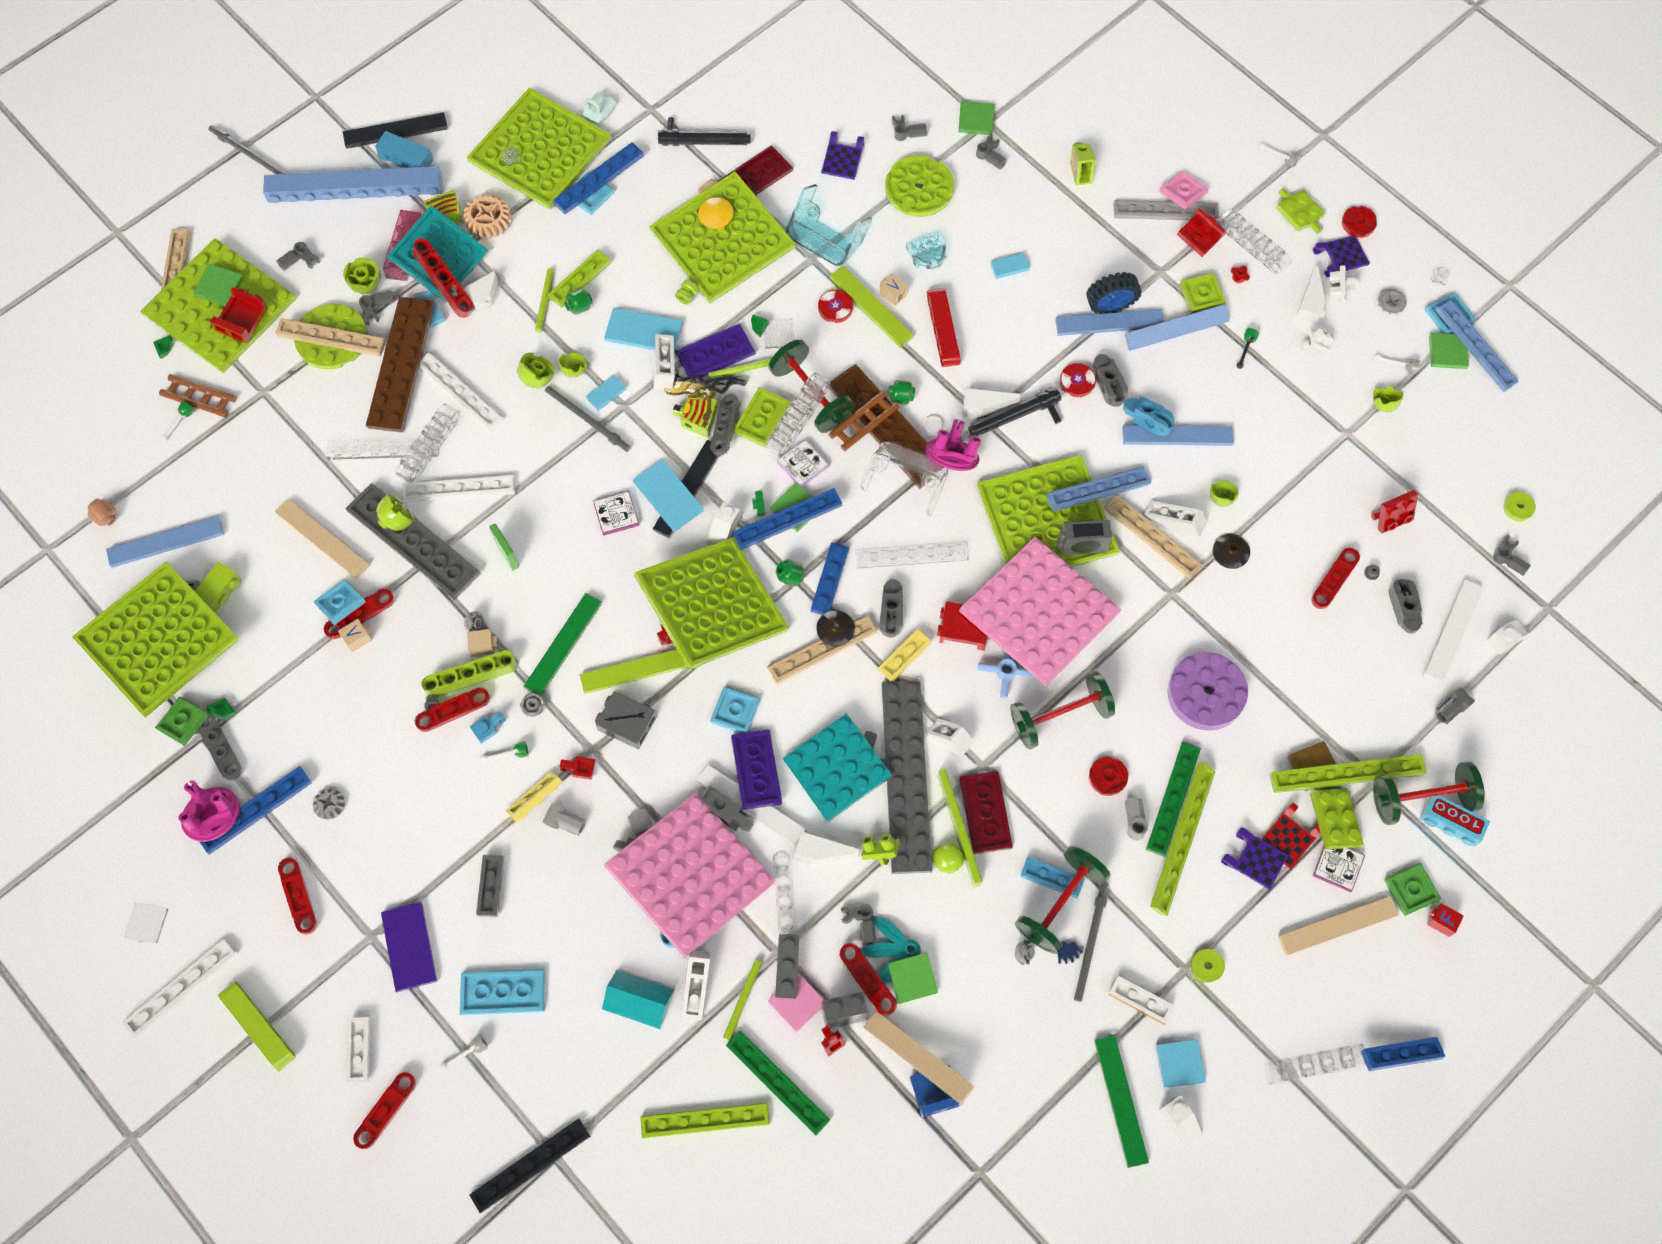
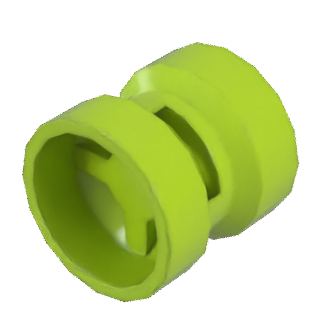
(686, 292)

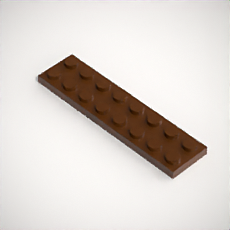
(400, 364)
(893, 429)

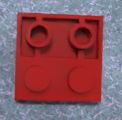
(1201, 232)
(1396, 512)

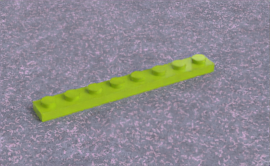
(1346, 773)
(1182, 839)

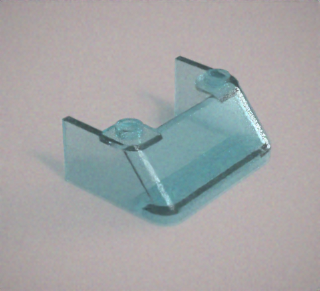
(818, 237)

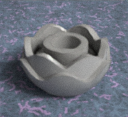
(474, 621)
(530, 699)
(1024, 952)

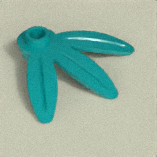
(883, 950)

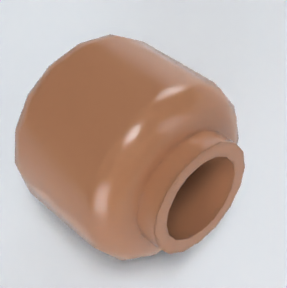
(102, 512)

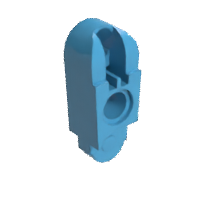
(1150, 415)

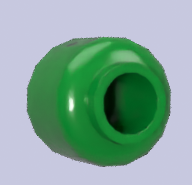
(578, 301)
(901, 392)
(790, 572)

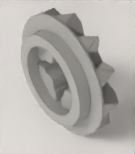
(1395, 296)
(331, 811)

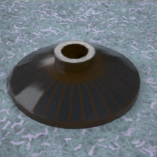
(1227, 557)
(835, 636)

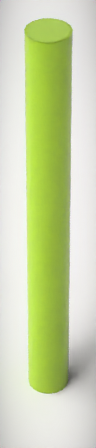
(544, 300)
(741, 368)
(742, 1000)

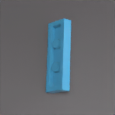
(1049, 876)

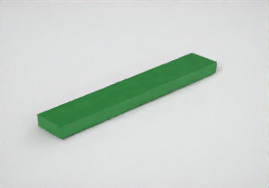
(562, 644)
(1173, 799)
(778, 1083)
(1121, 1102)

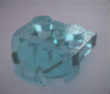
(927, 251)

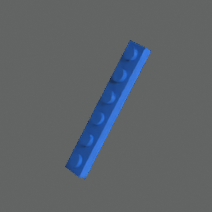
(598, 178)
(787, 519)
(262, 805)

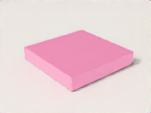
(1184, 190)
(799, 1010)

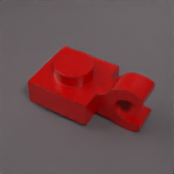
(663, 637)
(581, 768)
(832, 1041)

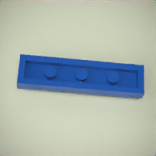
(829, 579)
(1403, 1054)

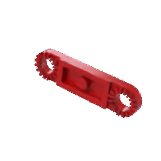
(1335, 578)
(365, 612)
(452, 709)
(297, 896)
(868, 978)
(384, 1110)

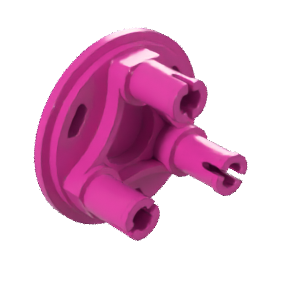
(951, 451)
(208, 812)

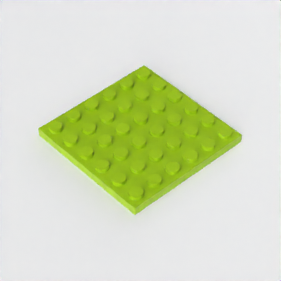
(551, 144)
(724, 257)
(189, 316)
(1021, 511)
(711, 602)
(155, 639)

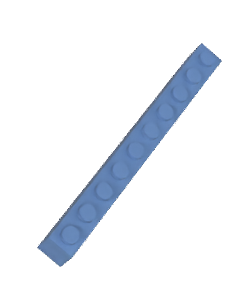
(352, 184)

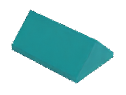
(637, 999)

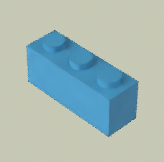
(403, 152)

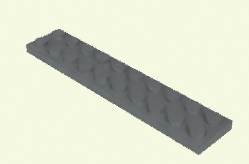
(908, 786)

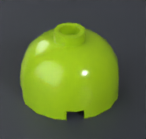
(362, 275)
(534, 370)
(392, 514)

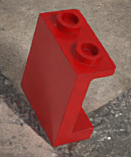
(240, 315)
(958, 628)

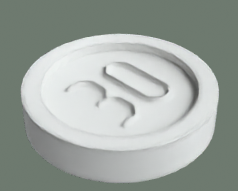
(933, 424)

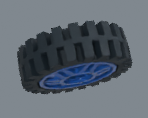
(1113, 293)

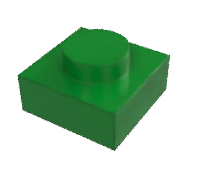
(758, 503)

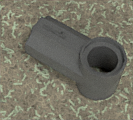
(1455, 705)

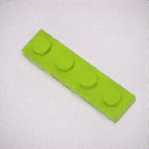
(580, 277)

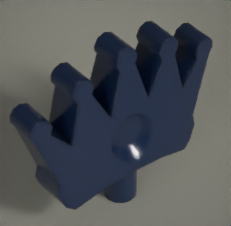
(1068, 951)

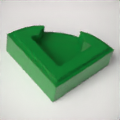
(759, 324)
(163, 346)
(221, 709)

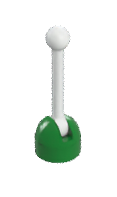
(184, 410)
(519, 750)

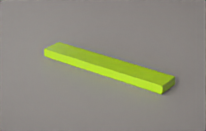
(871, 306)
(631, 671)
(959, 828)
(704, 1120)

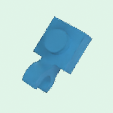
(485, 728)

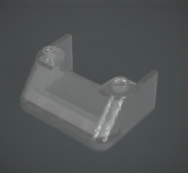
(933, 474)

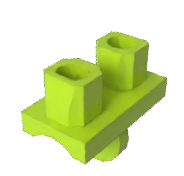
(880, 850)

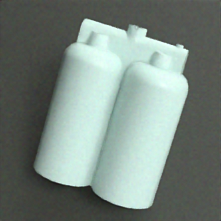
(598, 107)

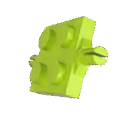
(1300, 210)

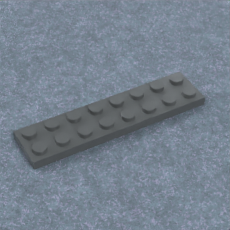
(417, 546)

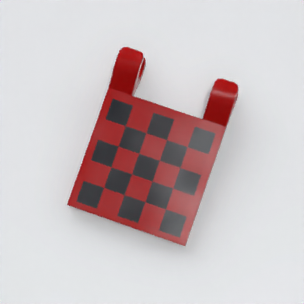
(1290, 837)

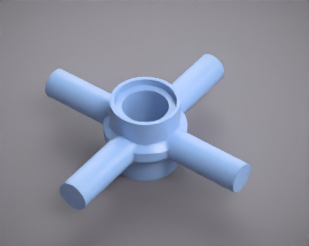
(1005, 677)

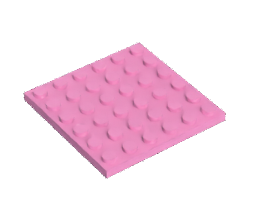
(1040, 611)
(689, 874)

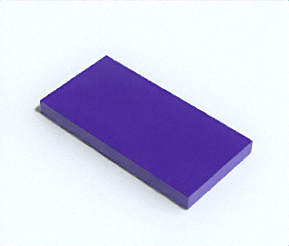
(715, 352)
(756, 769)
(409, 947)

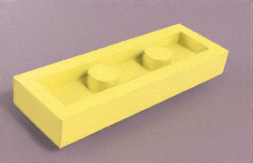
(904, 656)
(533, 796)

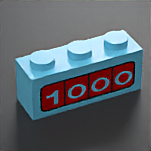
(1454, 820)

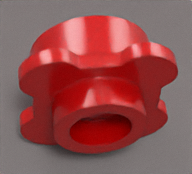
(1238, 278)

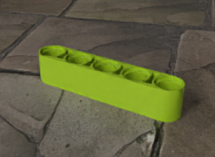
(460, 671)
(256, 1026)

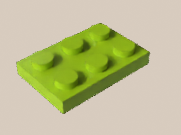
(761, 416)
(1336, 819)

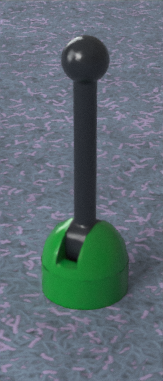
(1250, 336)

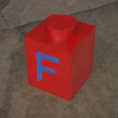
(1444, 919)

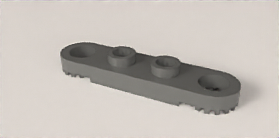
(725, 425)
(220, 748)

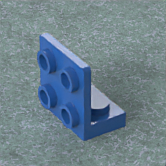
(930, 1097)

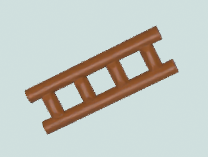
(192, 387)
(862, 431)

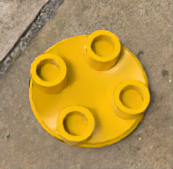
(715, 213)

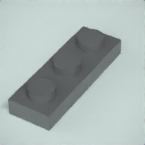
(490, 886)
(787, 966)

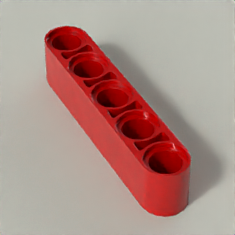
(441, 269)
(943, 327)

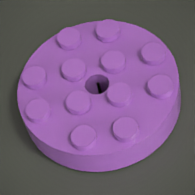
(1197, 707)

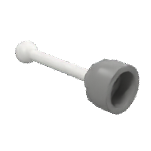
(1291, 158)
(1410, 366)
(477, 1045)

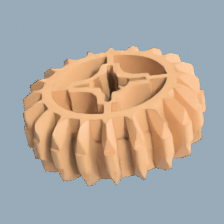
(486, 212)

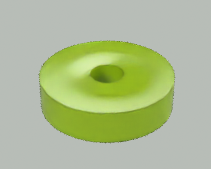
(1514, 512)
(1207, 975)

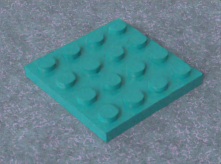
(453, 245)
(837, 767)

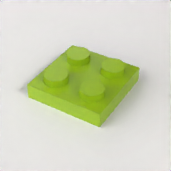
(1202, 293)

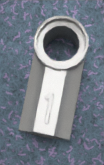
(558, 817)
(1135, 817)

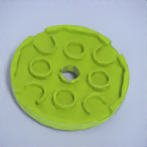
(922, 170)
(332, 316)

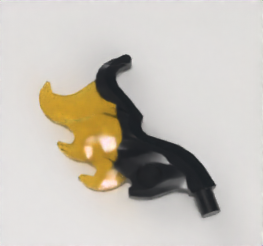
(698, 387)

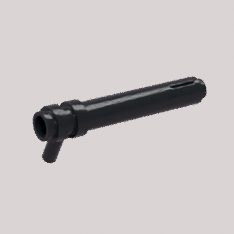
(678, 137)
(1040, 401)

